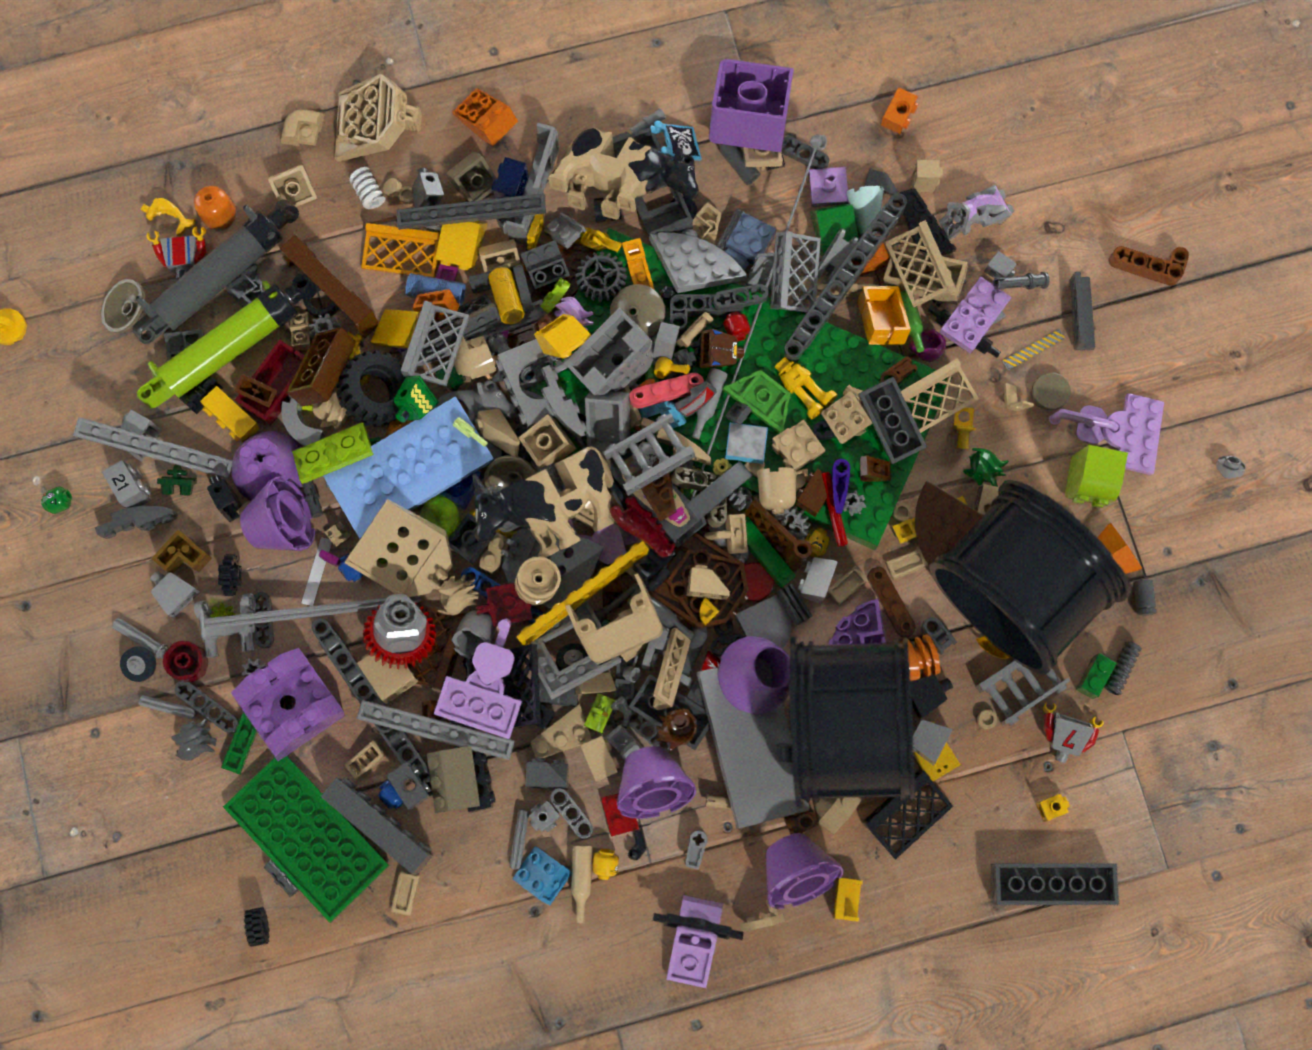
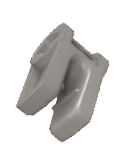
(695, 852)

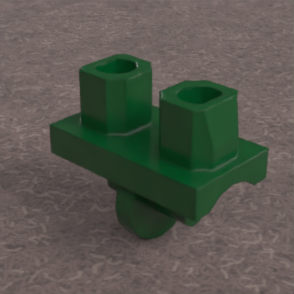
(186, 484)

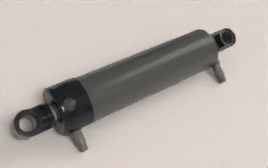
(214, 271)

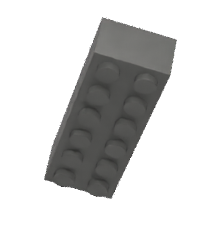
(377, 826)
(1054, 884)

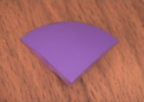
(861, 626)

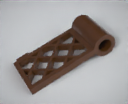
(793, 551)

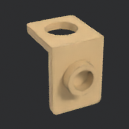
(1011, 400)

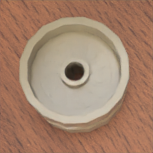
(547, 579)

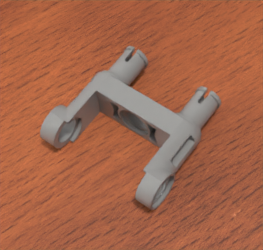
(202, 612)

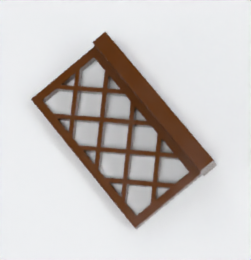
(448, 656)

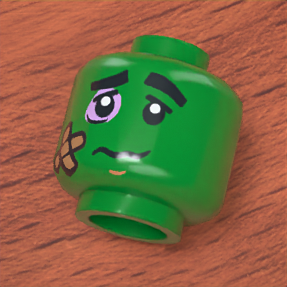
(56, 500)

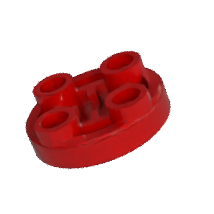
(758, 581)

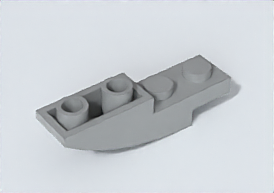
(564, 411)

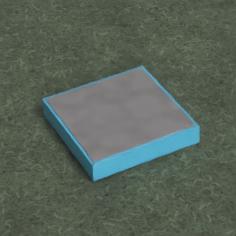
(746, 443)

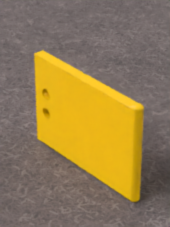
(939, 769)

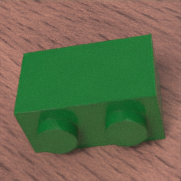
(1096, 676)

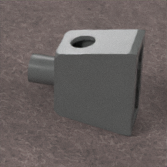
(427, 189)

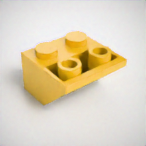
(561, 336)

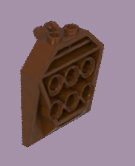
(715, 557)

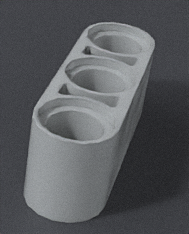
(565, 806)

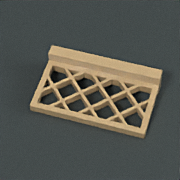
(936, 262)
(930, 381)

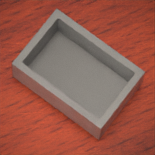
(607, 419)

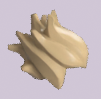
(330, 412)
(457, 595)

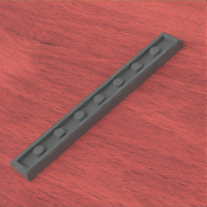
(471, 211)

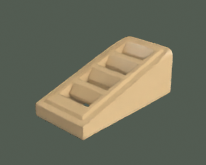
(380, 749)

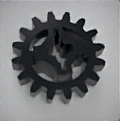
(230, 575)

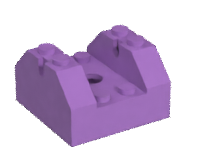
(282, 728)

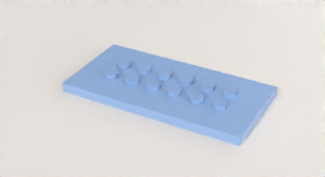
(409, 466)

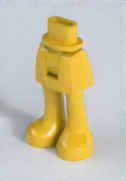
(796, 376)

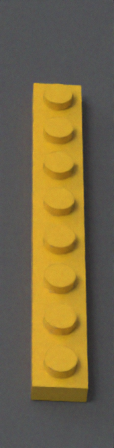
(589, 589)

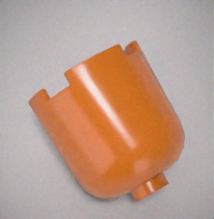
(215, 207)

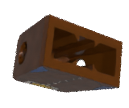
(719, 349)

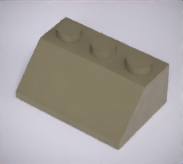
(453, 779)

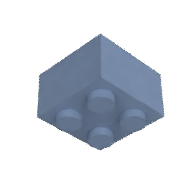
(751, 237)

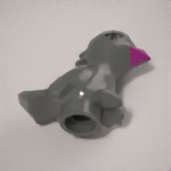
(498, 344)

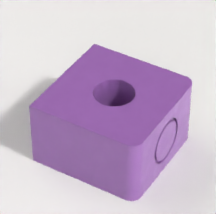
(750, 105)

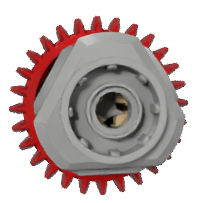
(399, 632)

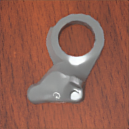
(485, 397)

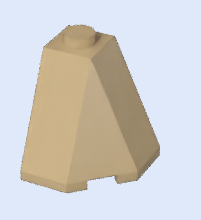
(835, 811)

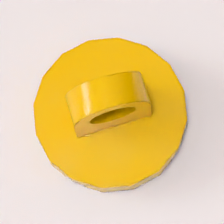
(11, 326)

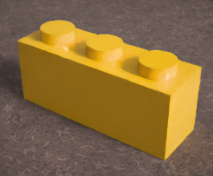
(229, 415)

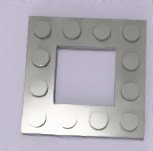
(561, 681)

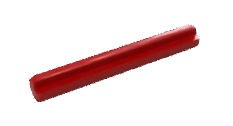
(836, 518)

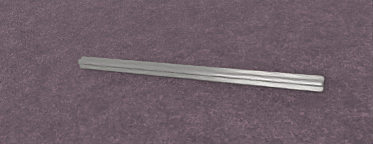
(296, 613)

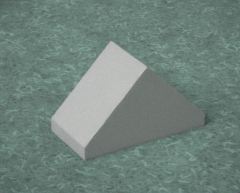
(665, 341)

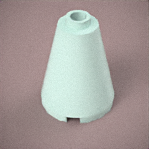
(866, 205)

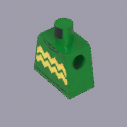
(414, 399)

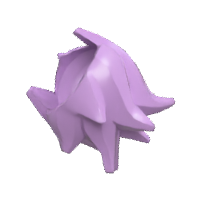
(573, 307)

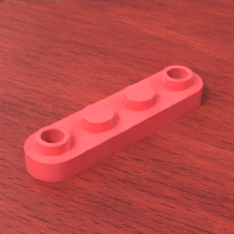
(664, 390)

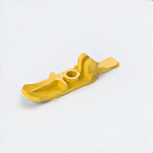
(597, 240)

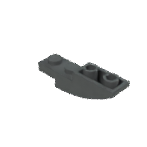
(142, 516)

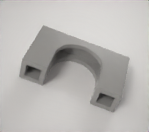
(511, 364)

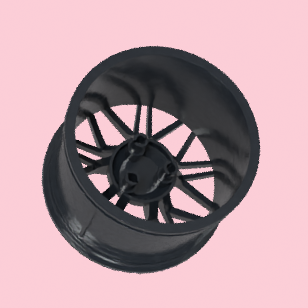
(1029, 576)
(851, 720)

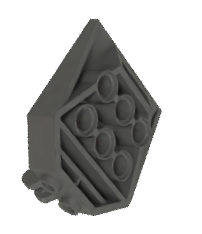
(578, 567)

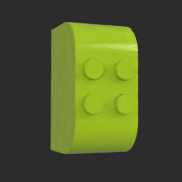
(1096, 476)

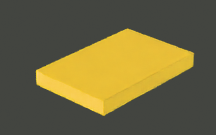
(395, 328)

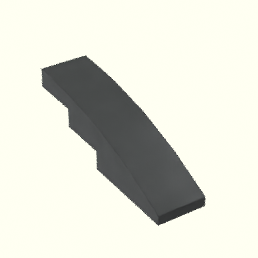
(718, 491)

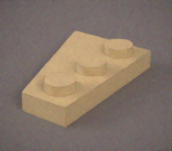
(562, 735)

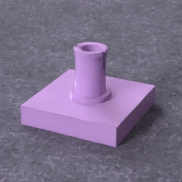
(828, 186)

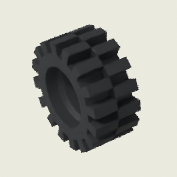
(256, 927)

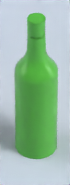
(914, 321)

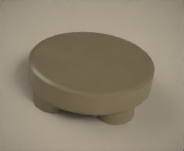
(1051, 391)

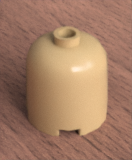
(777, 489)

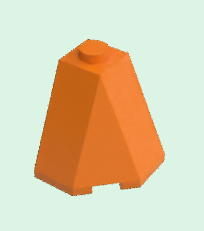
(1119, 549)

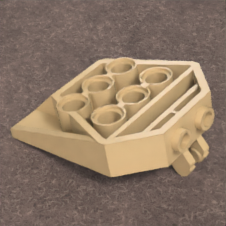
(370, 118)
(422, 574)

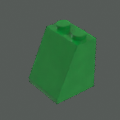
(830, 220)

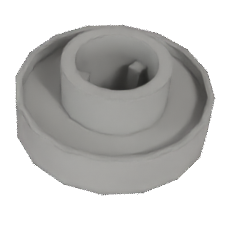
(1230, 466)

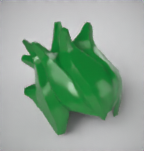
(985, 467)

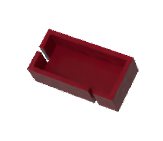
(277, 372)

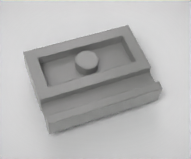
(564, 230)

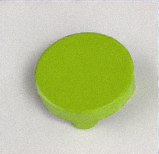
(553, 298)

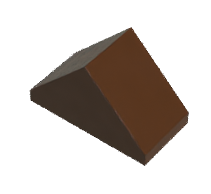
(255, 390)

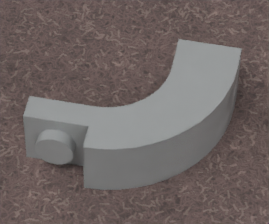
(296, 425)

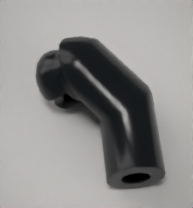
(652, 585)
(639, 847)

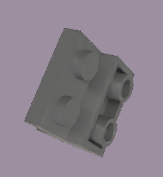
(544, 264)

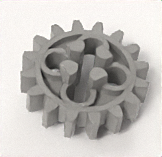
(798, 522)

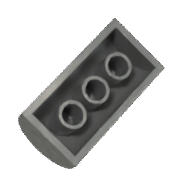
(892, 420)
(644, 702)

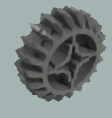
(594, 278)

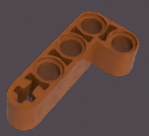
(1147, 261)

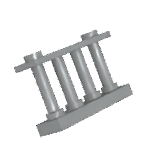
(665, 464)
(1006, 676)

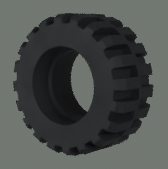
(352, 395)

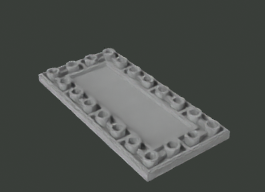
(746, 747)

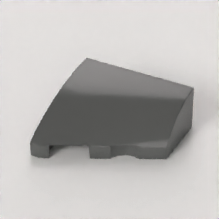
(246, 287)

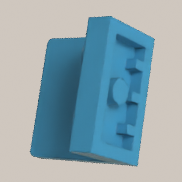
(542, 875)

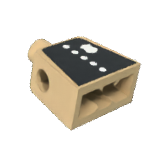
(984, 497)

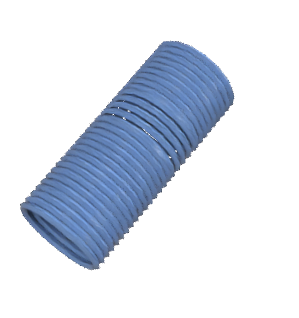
(423, 284)

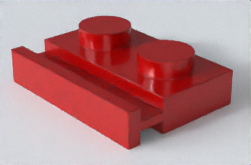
(616, 821)

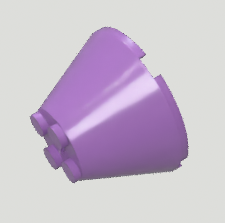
(264, 458)

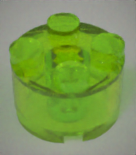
(441, 506)

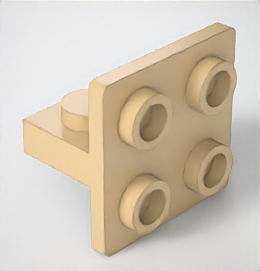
(847, 417)

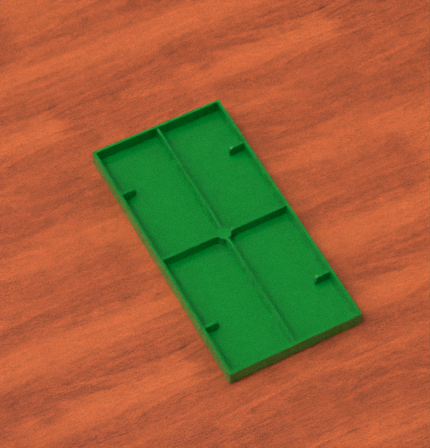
(834, 360)

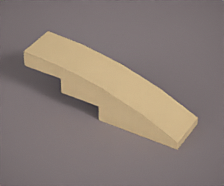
(662, 437)

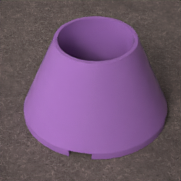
(278, 518)
(739, 679)
(653, 784)
(798, 871)

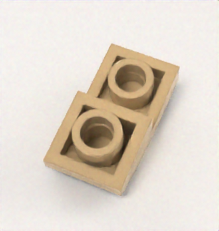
(300, 331)

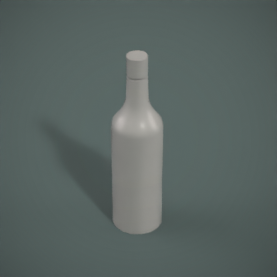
(717, 380)

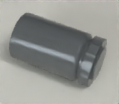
(1144, 597)

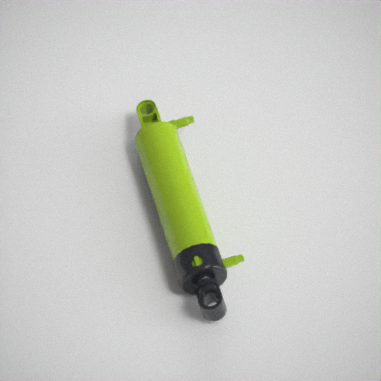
(225, 341)

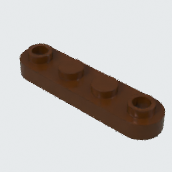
(891, 602)

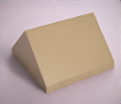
(293, 186)

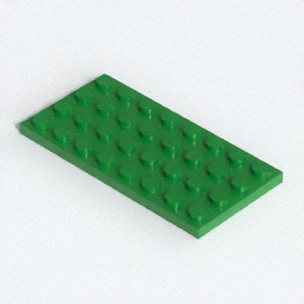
(306, 837)

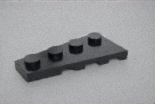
(916, 212)

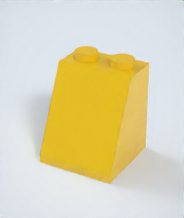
(460, 243)

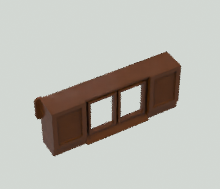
(298, 254)

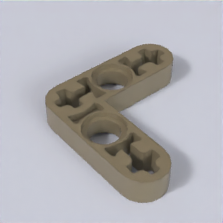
(690, 483)

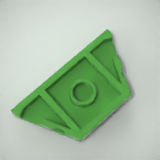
(764, 397)

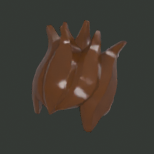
(677, 728)

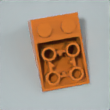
(485, 116)

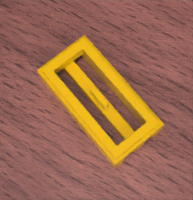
(535, 231)

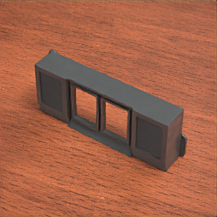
(667, 218)

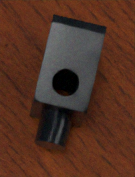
(224, 498)
(928, 694)

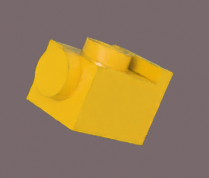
(1046, 807)

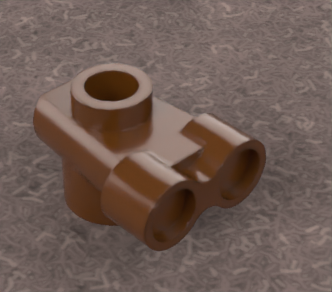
(797, 825)

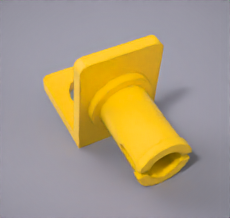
(964, 428)

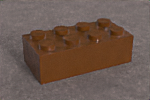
(321, 367)

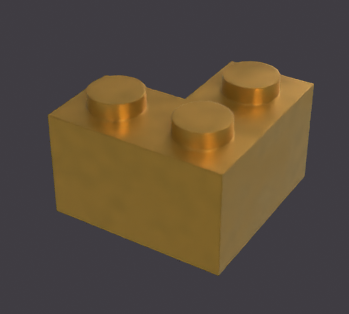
(180, 549)

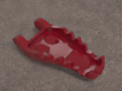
(642, 525)

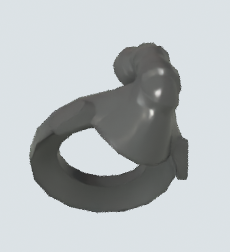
(622, 705)

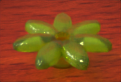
(221, 611)

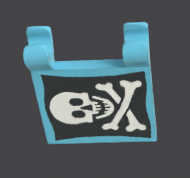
(676, 137)

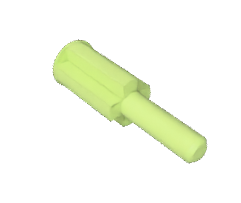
(468, 431)

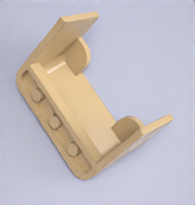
(622, 634)

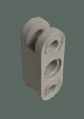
(835, 255)

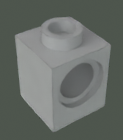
(1000, 266)

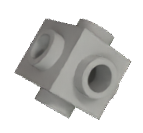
(538, 811)

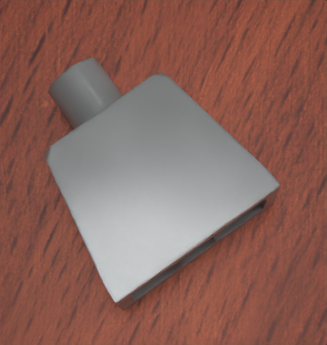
(172, 593)
(930, 740)

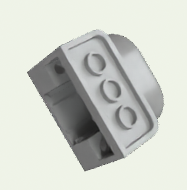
(599, 356)

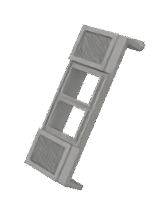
(543, 163)

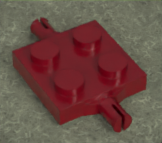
(505, 603)

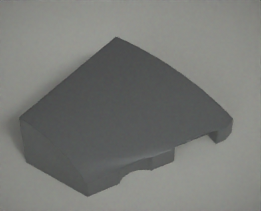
(180, 340)

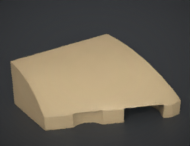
(707, 223)

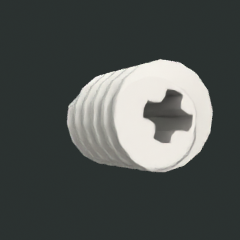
(366, 188)

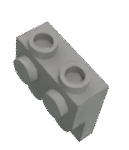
(655, 646)

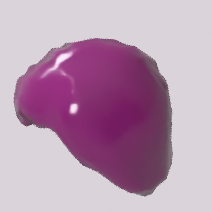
(933, 344)

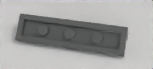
(1082, 312)

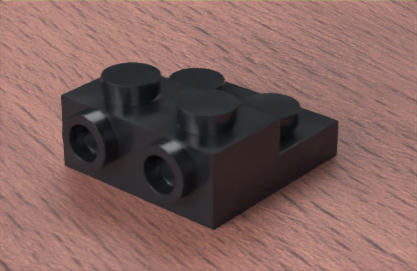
(464, 541)

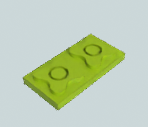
(332, 453)

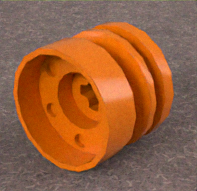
(923, 657)

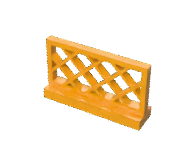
(407, 235)

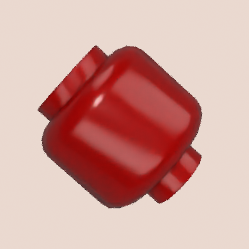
(737, 325)

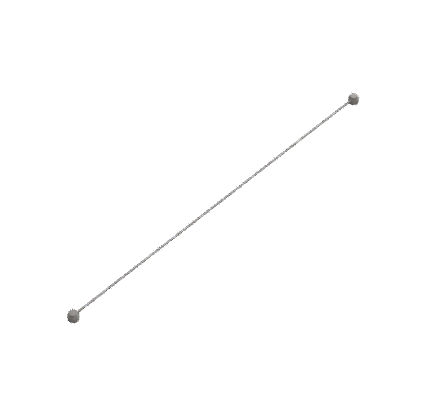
(818, 142)

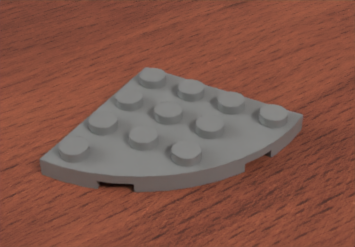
(695, 262)

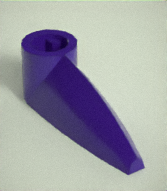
(840, 483)

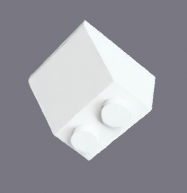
(818, 579)

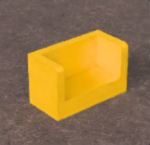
(847, 899)

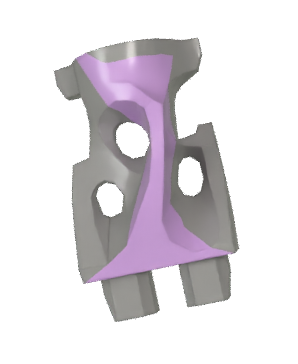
(965, 213)

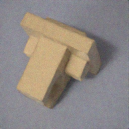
(337, 534)

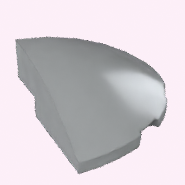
(767, 621)

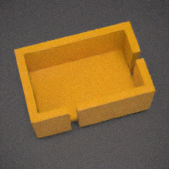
(883, 315)

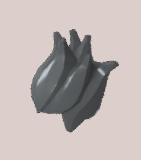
(193, 740)

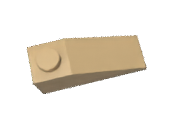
(497, 431)

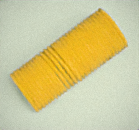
(506, 295)

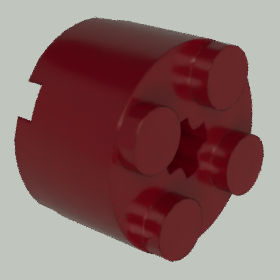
(179, 653)

